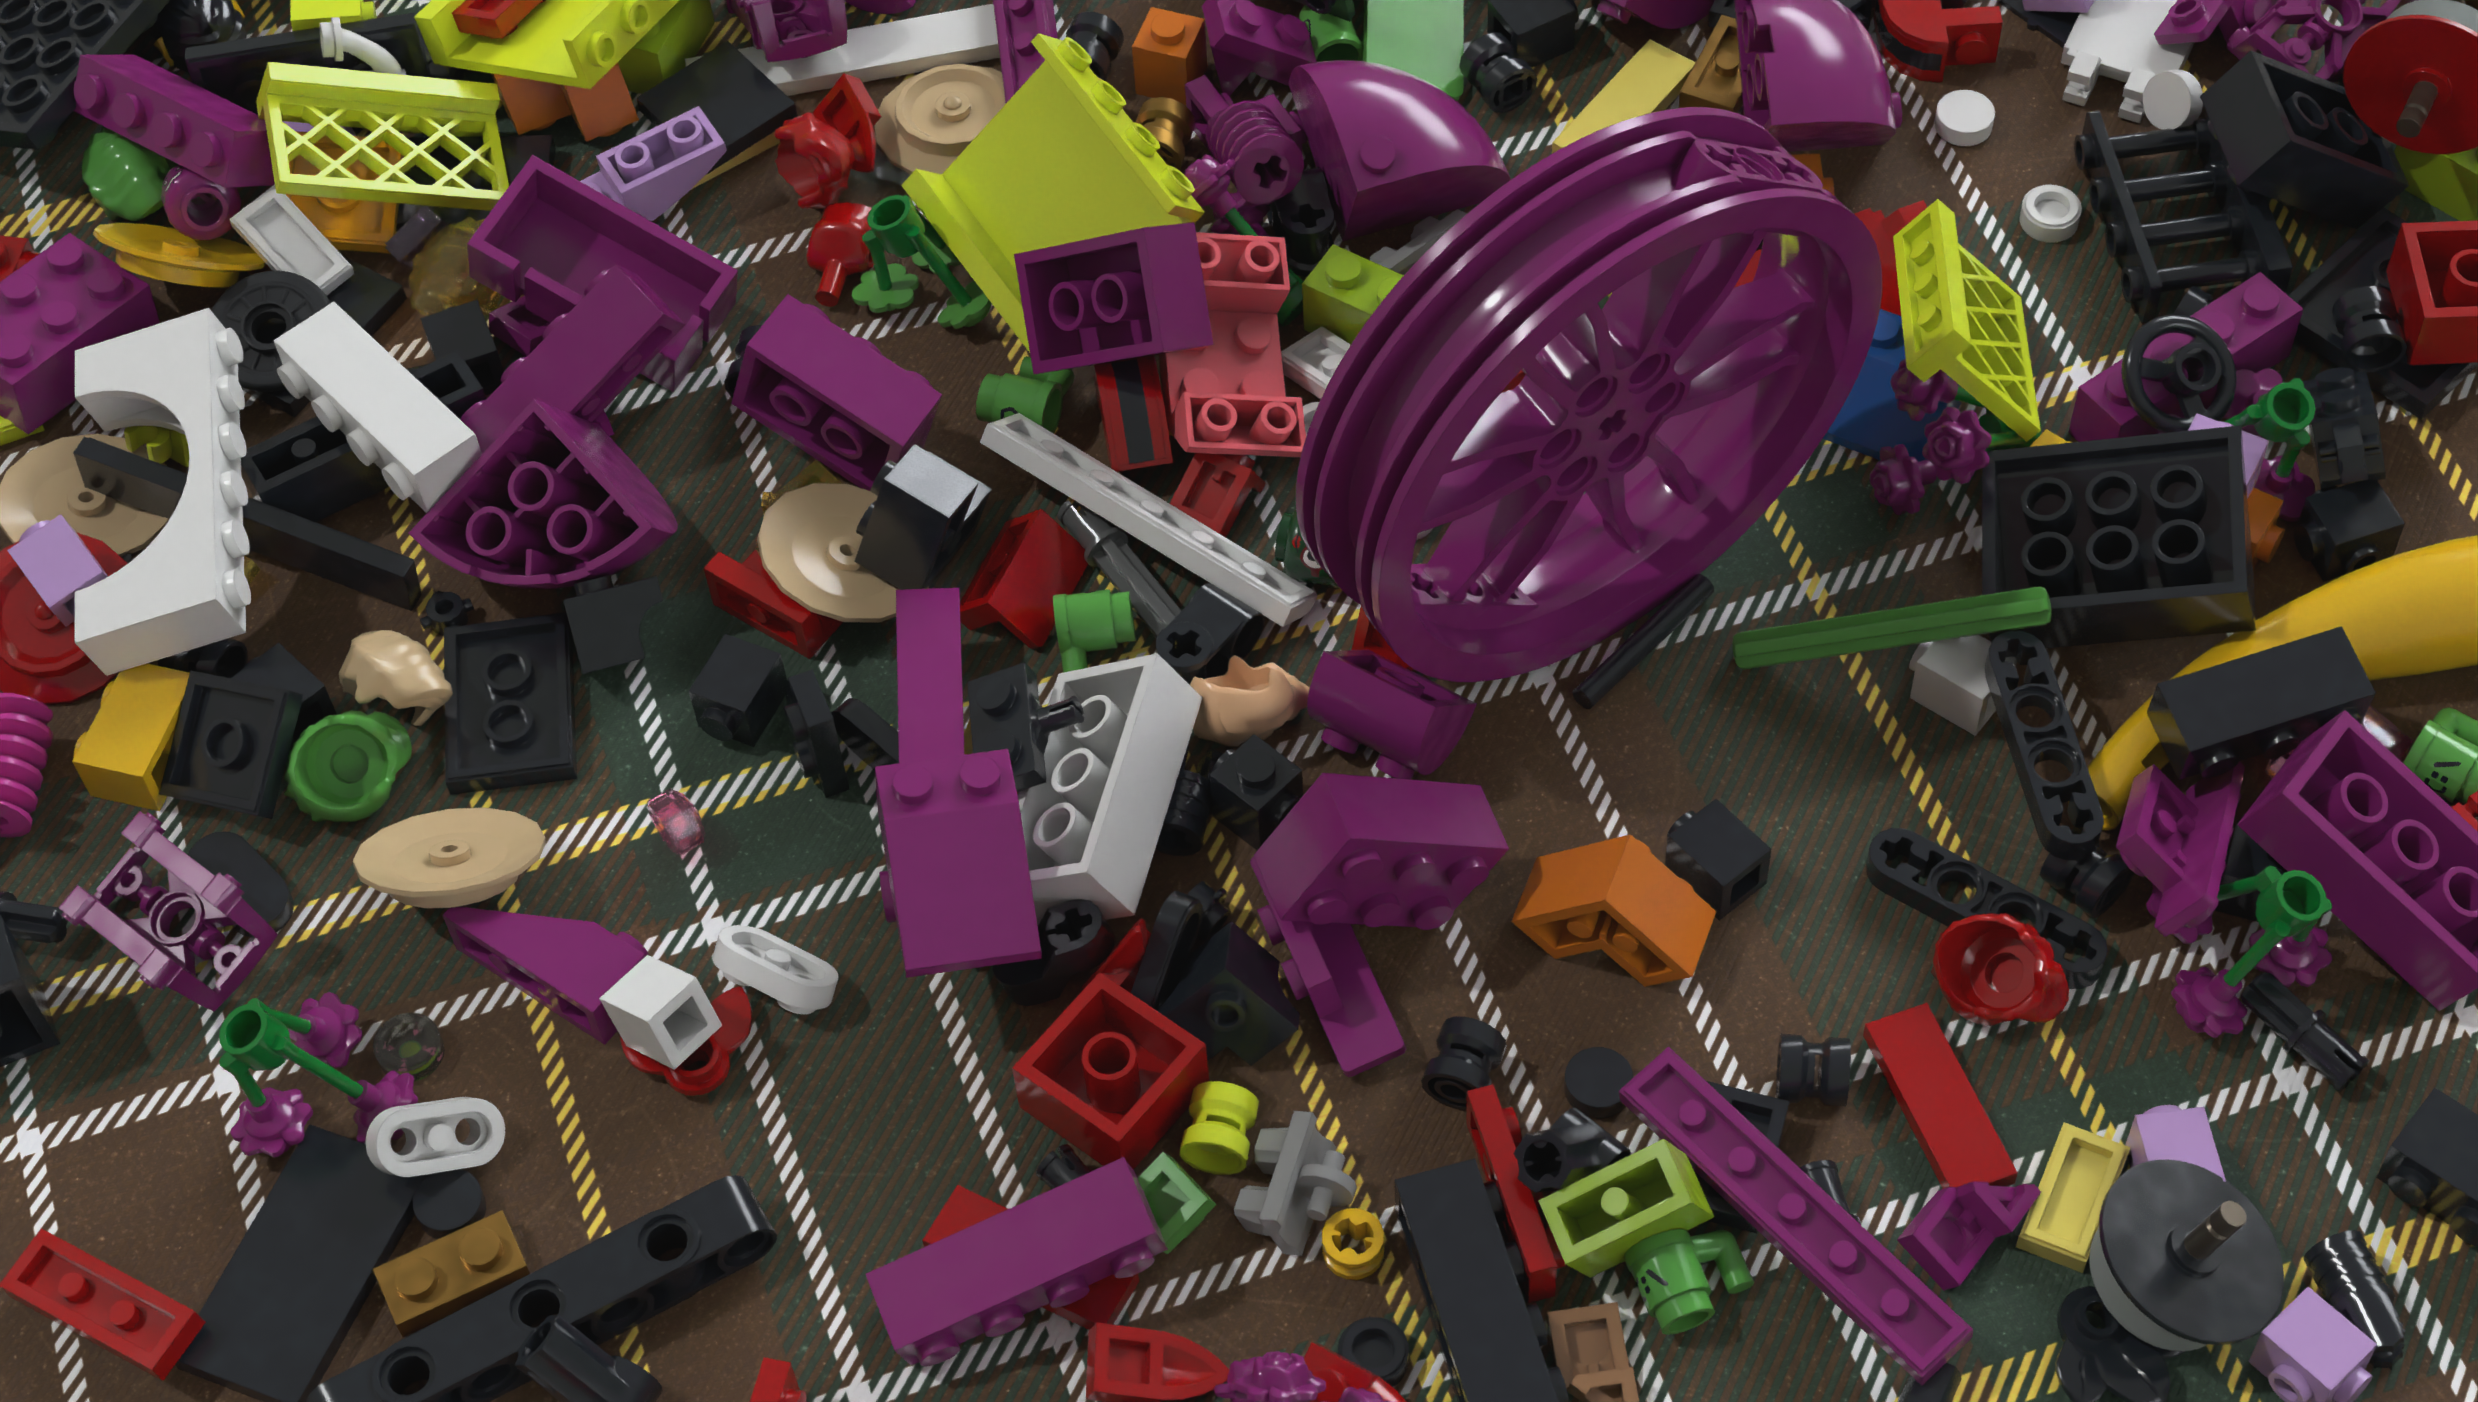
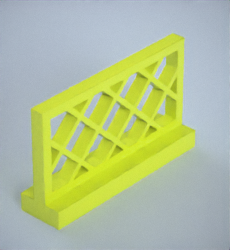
(383, 106)
(1963, 320)

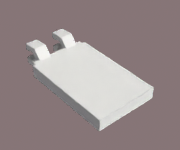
(2120, 44)

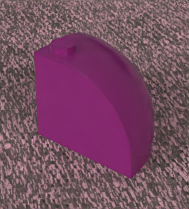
(1813, 75)
(1391, 145)
(547, 507)

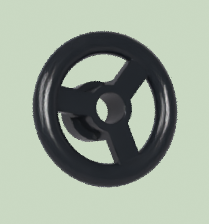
(2205, 360)

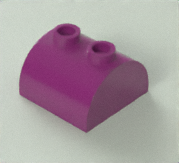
(1387, 710)

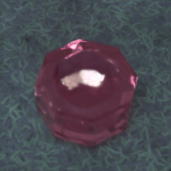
(676, 821)

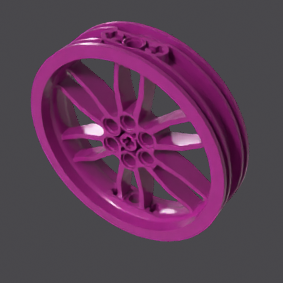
(1665, 406)

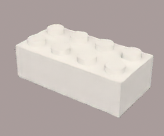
(1107, 784)

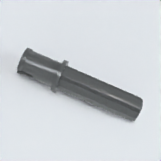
(1108, 550)

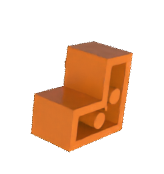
(595, 110)
(1619, 902)

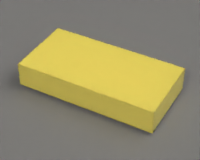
(2071, 1197)

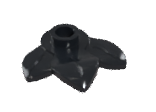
(2106, 1357)

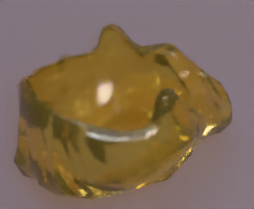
(442, 273)

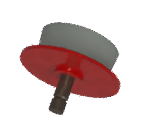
(2419, 77)

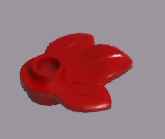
(736, 1019)

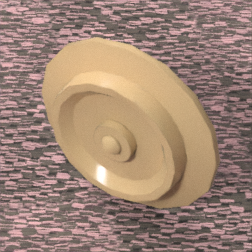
(937, 115)
(50, 484)
(811, 551)
(449, 856)

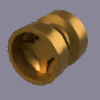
(1170, 124)

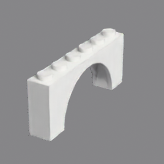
(191, 577)

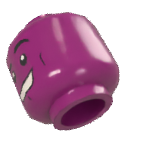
(203, 216)

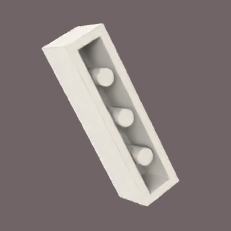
(376, 405)

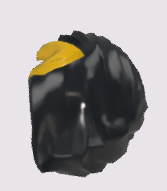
(195, 24)

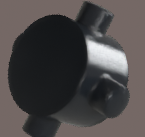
(445, 611)

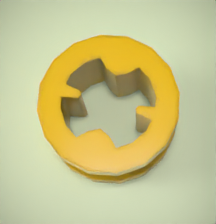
(1359, 1225)

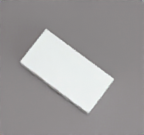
(290, 241)

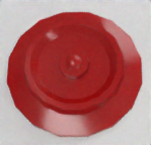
(36, 647)

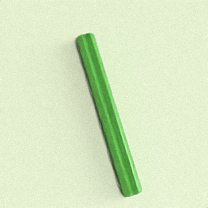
(1892, 628)

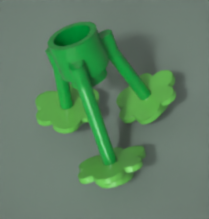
(906, 233)

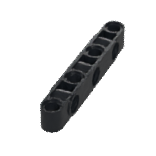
(595, 1289)

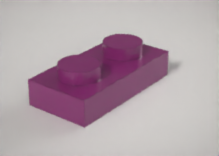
(1258, 34)

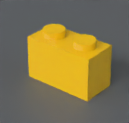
(132, 736)

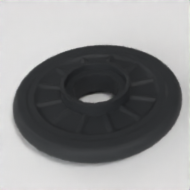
(258, 299)

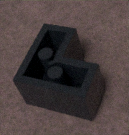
(918, 518)

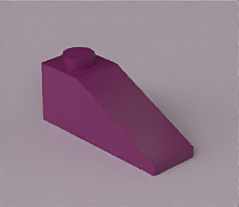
(550, 959)

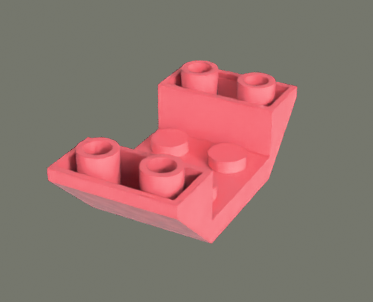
(1234, 391)

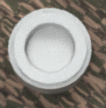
(2172, 99)
(1964, 118)
(2050, 213)

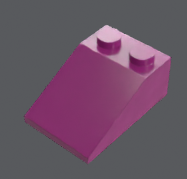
(957, 862)

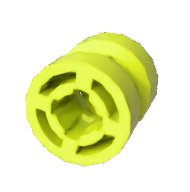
(1219, 1128)

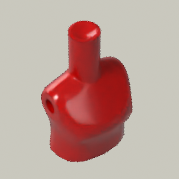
(838, 248)

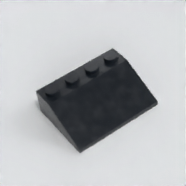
(2123, 535)

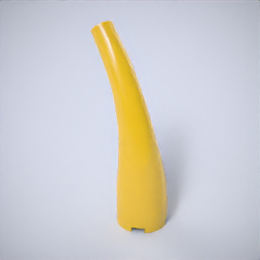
(2398, 613)

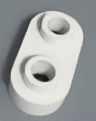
(775, 968)
(432, 1138)

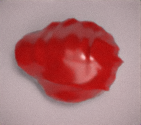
(814, 160)
(1999, 971)

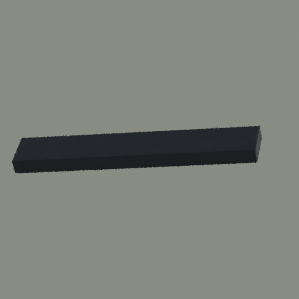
(268, 528)

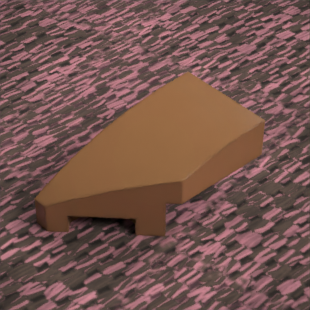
(1592, 1353)

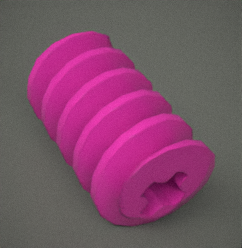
(22, 756)

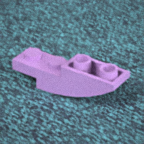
(659, 165)

